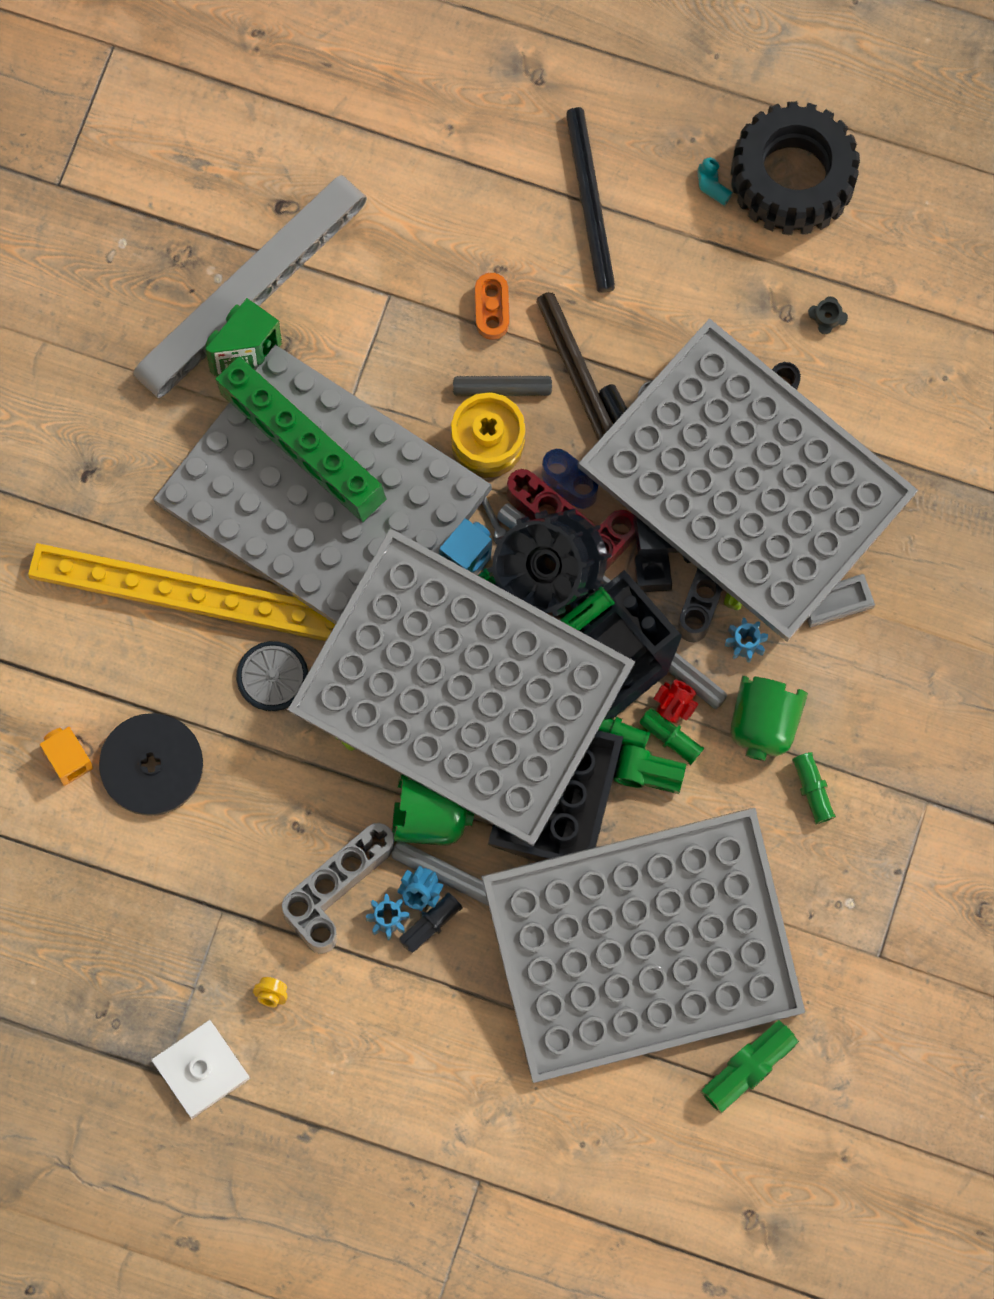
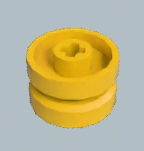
(471, 431)

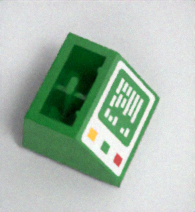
(247, 334)

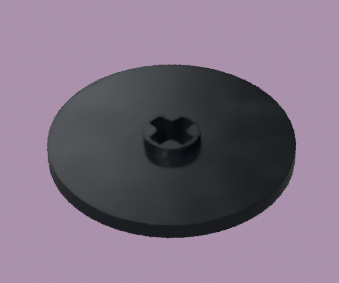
(171, 781)

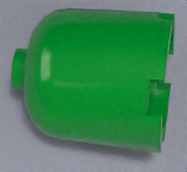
(766, 717)
(427, 816)

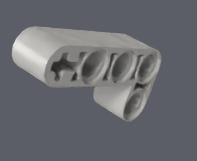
(343, 880)

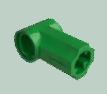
(640, 768)

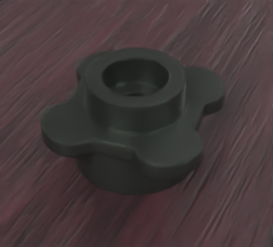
(831, 306)

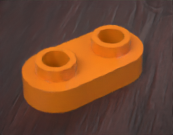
(492, 308)

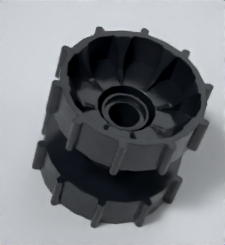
(572, 543)

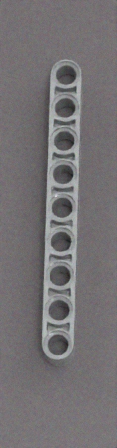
(254, 280)

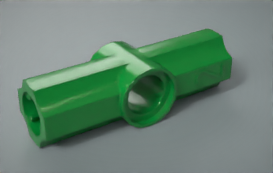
(749, 1066)

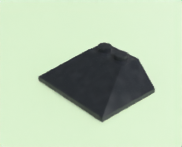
(637, 631)

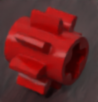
(675, 701)

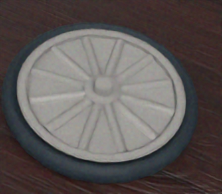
(271, 675)

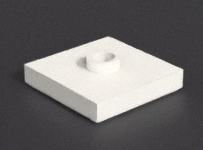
(200, 1069)

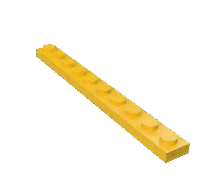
(177, 591)

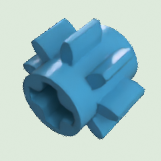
(744, 630)
(420, 888)
(379, 912)

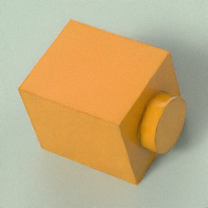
(65, 755)

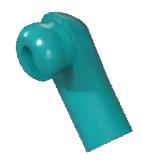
(709, 181)

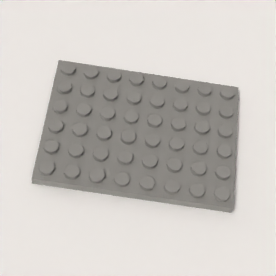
(747, 479)
(284, 523)
(461, 687)
(643, 944)

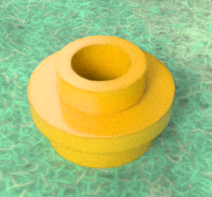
(270, 992)

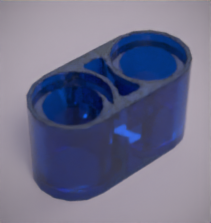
(566, 481)

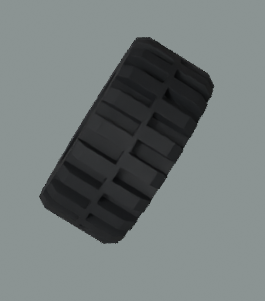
(800, 129)

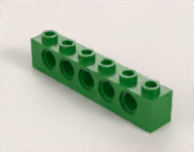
(301, 439)

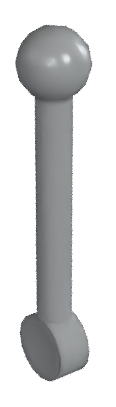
(498, 530)

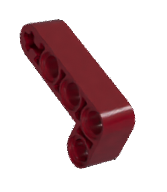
(544, 495)

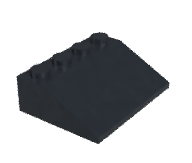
(579, 812)

